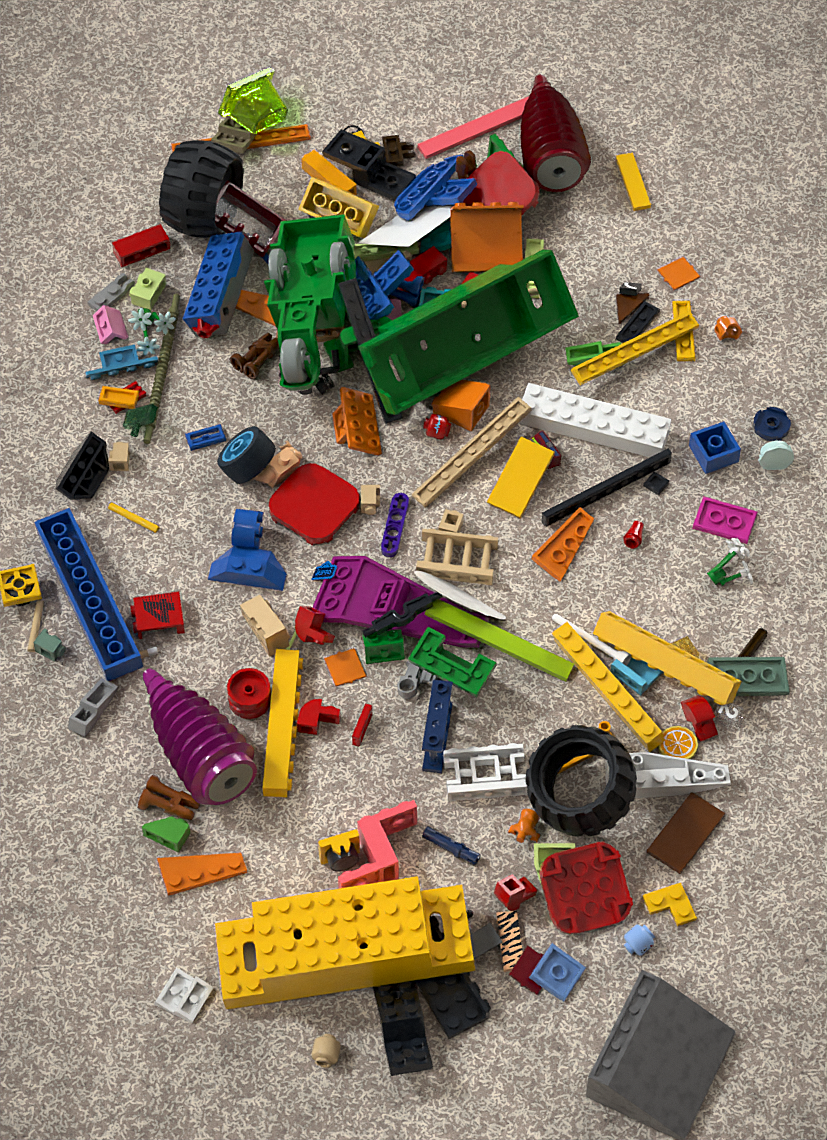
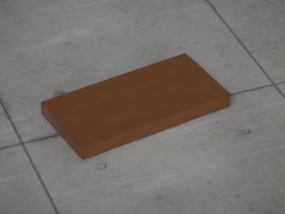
(685, 833)

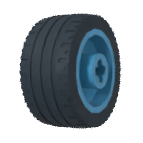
(246, 455)

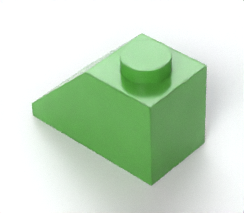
(168, 832)

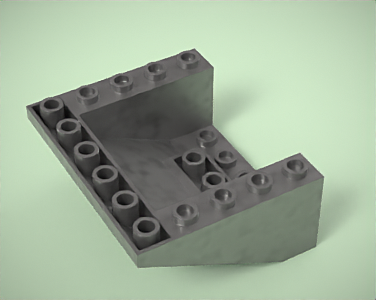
(659, 1058)

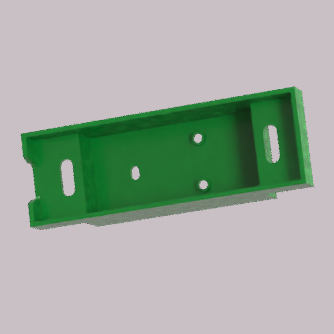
(495, 309)

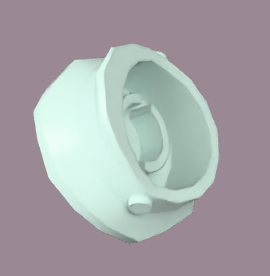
(776, 455)

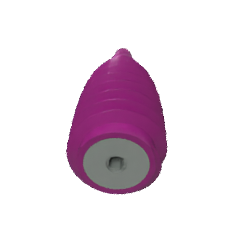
(199, 742)

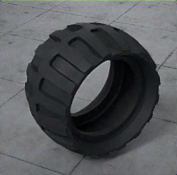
(192, 186)
(560, 749)

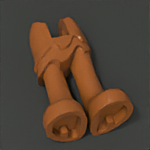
(172, 807)

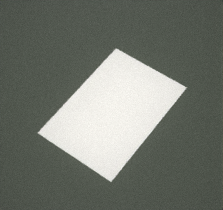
(405, 233)

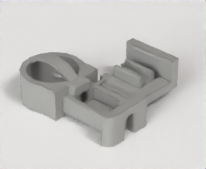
(417, 675)

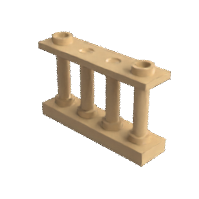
(456, 572)

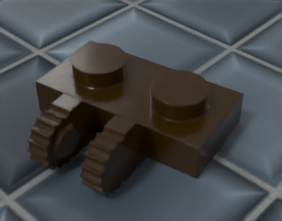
(397, 150)

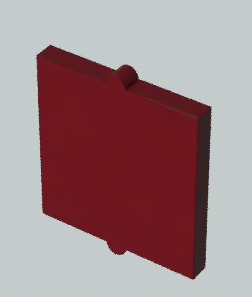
(524, 968)

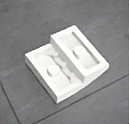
(183, 995)

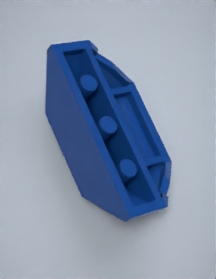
(248, 568)

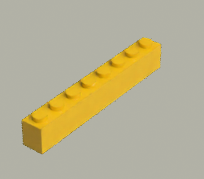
(667, 657)
(608, 687)
(281, 723)

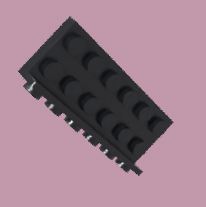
(453, 997)

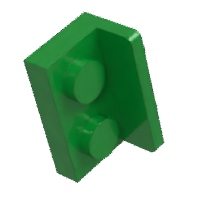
(384, 647)

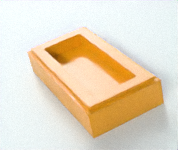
(118, 397)

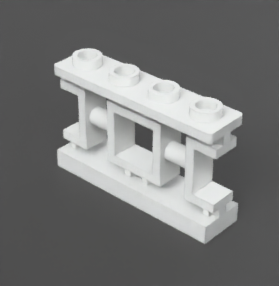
(488, 786)

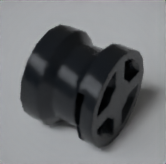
(324, 383)

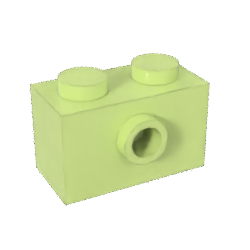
(148, 288)

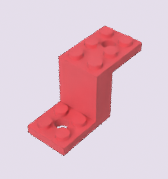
(373, 839)

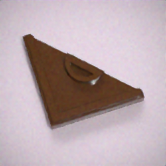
(629, 304)

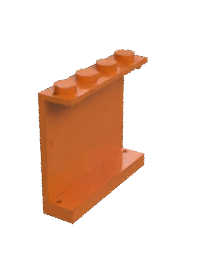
(485, 236)

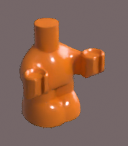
(526, 826)

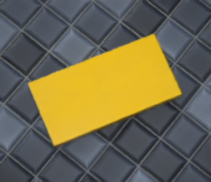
(520, 477)

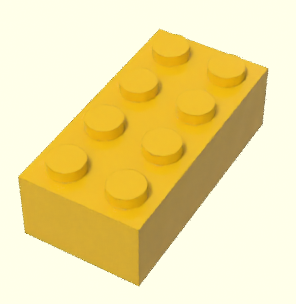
(328, 200)

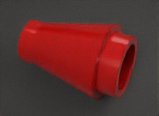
(633, 537)

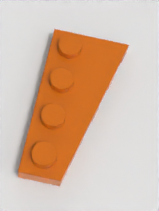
(255, 305)
(563, 545)
(199, 870)

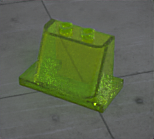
(254, 102)

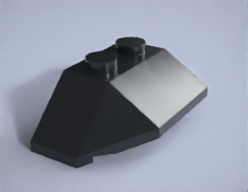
(84, 469)

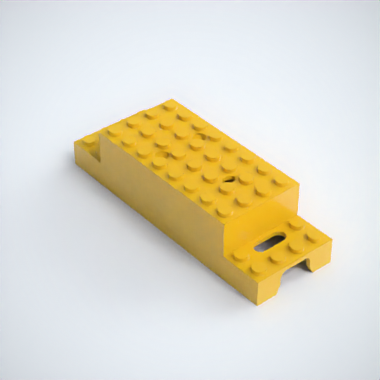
(333, 924)

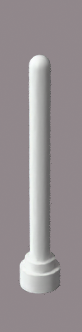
(622, 656)

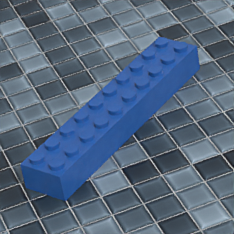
(88, 595)

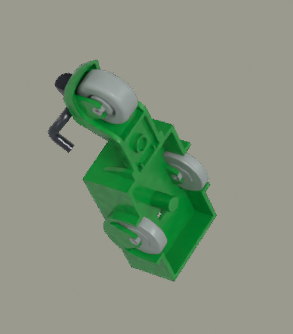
(307, 293)

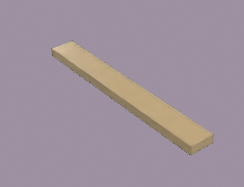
(471, 452)

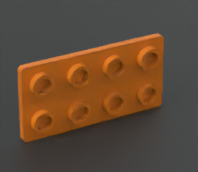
(357, 422)

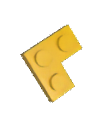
(671, 898)

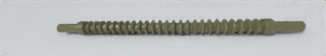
(161, 370)

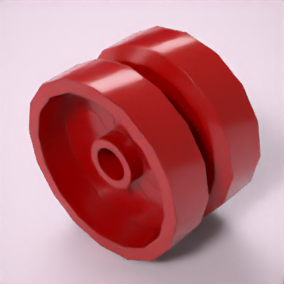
(249, 693)

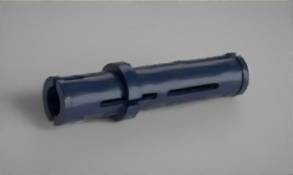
(456, 848)

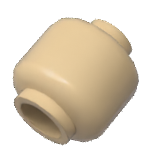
(326, 1050)

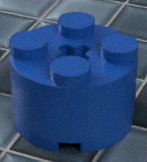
(247, 528)

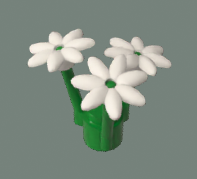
(718, 575)

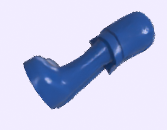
(413, 287)

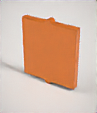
(678, 273)
(345, 667)

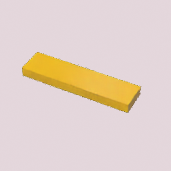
(633, 181)
(685, 344)

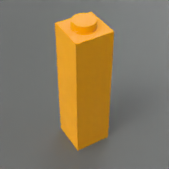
(321, 168)

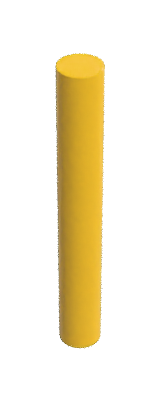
(133, 517)

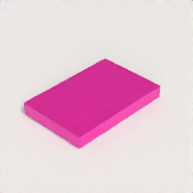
(725, 519)

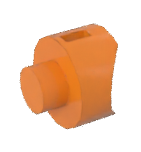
(727, 328)

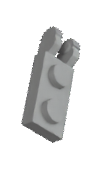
(111, 292)

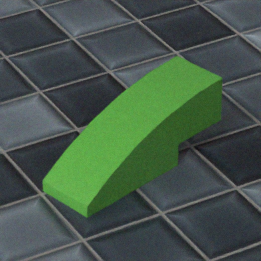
(585, 352)

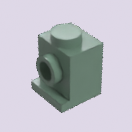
(49, 645)

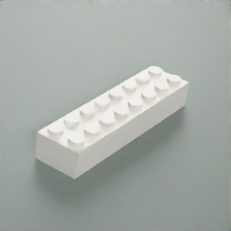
(595, 421)

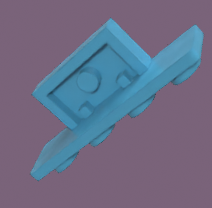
(120, 359)

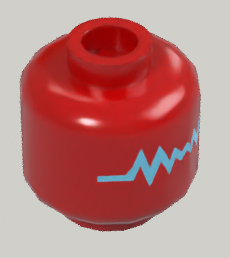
(437, 426)

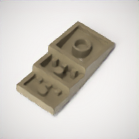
(233, 135)

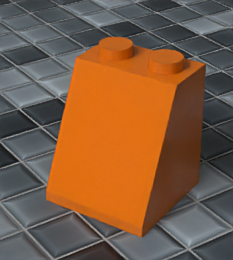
(463, 403)

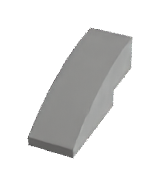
(92, 707)

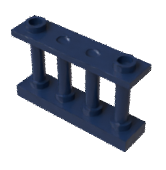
(437, 726)

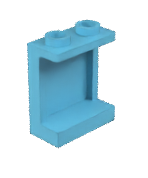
(635, 675)

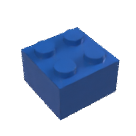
(714, 447)

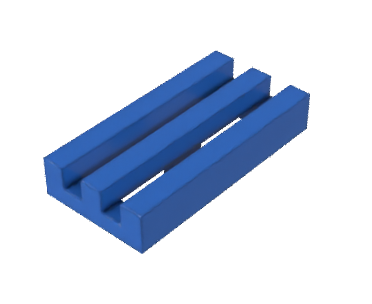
(205, 440)

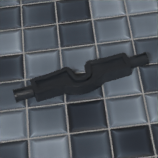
(393, 619)

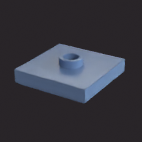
(557, 972)

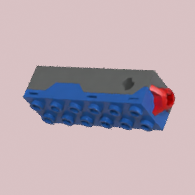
(218, 284)

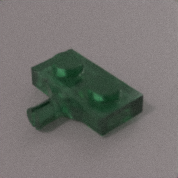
(139, 417)

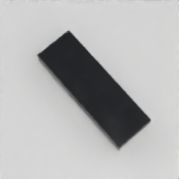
(638, 322)

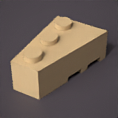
(265, 624)

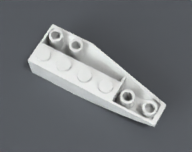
(674, 776)

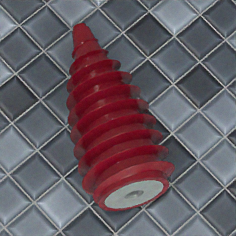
(552, 139)

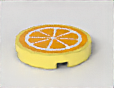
(679, 742)

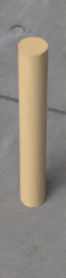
(35, 625)

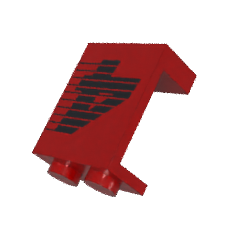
(157, 613)

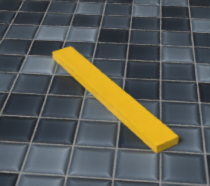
(634, 348)

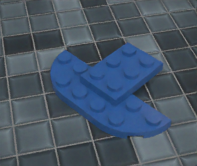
(433, 188)
(378, 286)

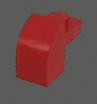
(308, 626)
(313, 713)
(701, 715)
(514, 891)

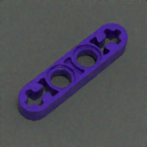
(395, 525)

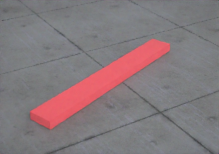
(472, 129)

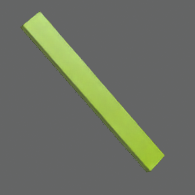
(500, 639)

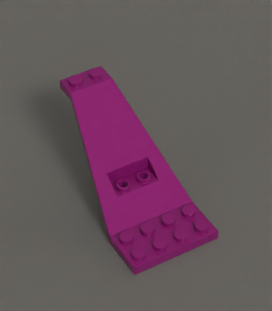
(368, 590)

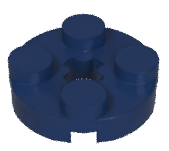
(768, 432)

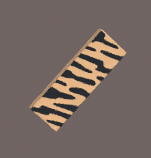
(510, 935)

